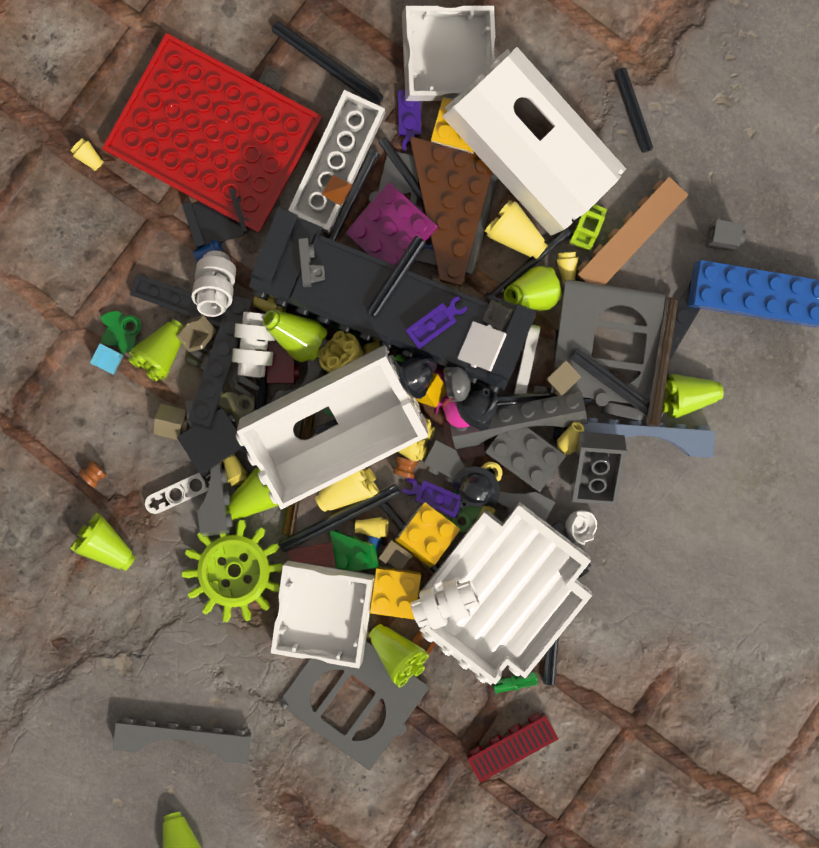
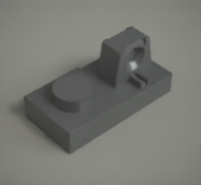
(310, 273)

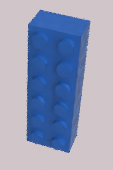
(755, 293)

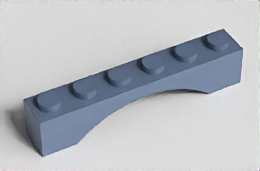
(692, 442)

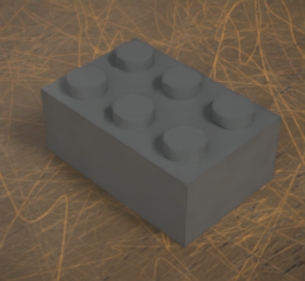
(526, 456)
(598, 468)

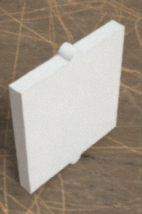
(482, 346)

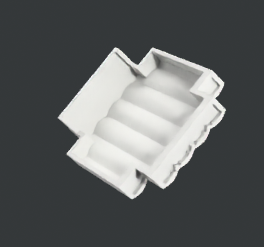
(524, 590)

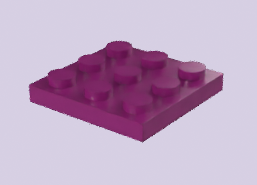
(390, 225)

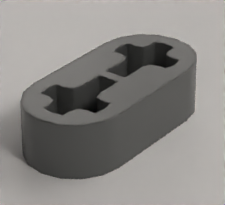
(622, 411)

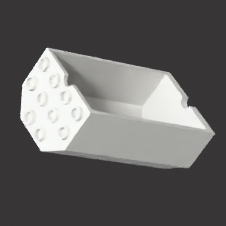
(551, 176)
(372, 419)

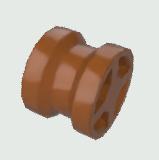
(405, 467)
(92, 473)

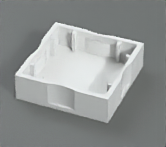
(445, 49)
(323, 614)

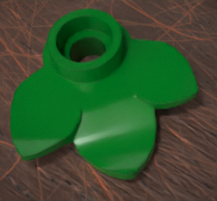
(117, 330)

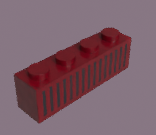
(511, 747)

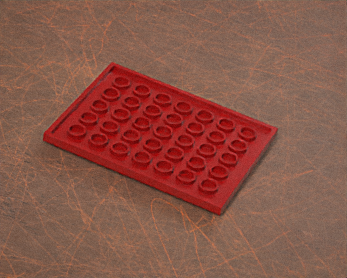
(212, 132)

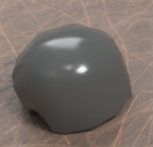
(456, 383)

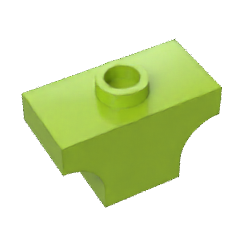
(588, 227)

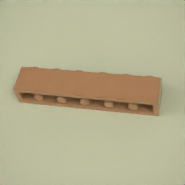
(633, 234)

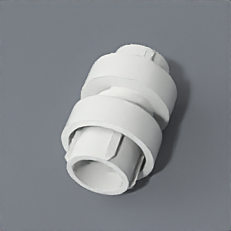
(214, 283)
(253, 352)
(452, 601)

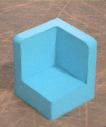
(106, 359)

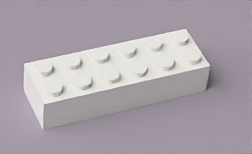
(338, 154)

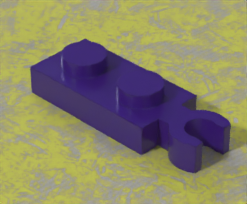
(408, 118)
(434, 323)
(436, 497)

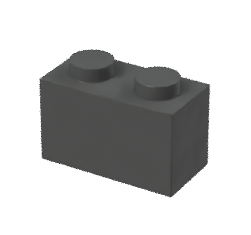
(725, 235)

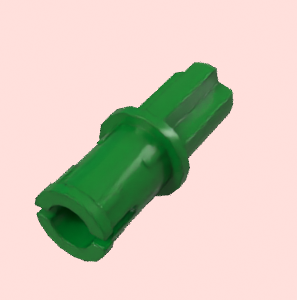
(515, 683)

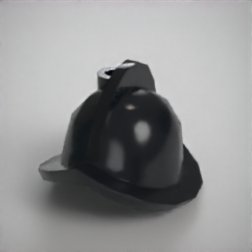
(416, 375)
(478, 407)
(476, 487)

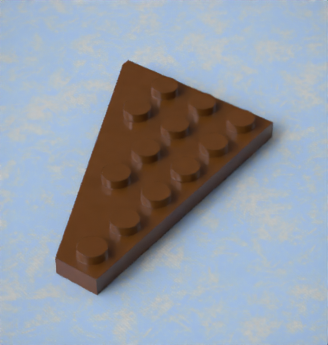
(453, 198)

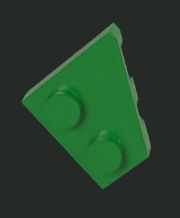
(352, 553)

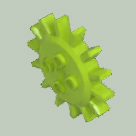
(239, 592)

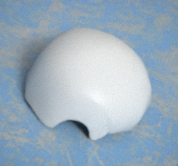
(581, 526)

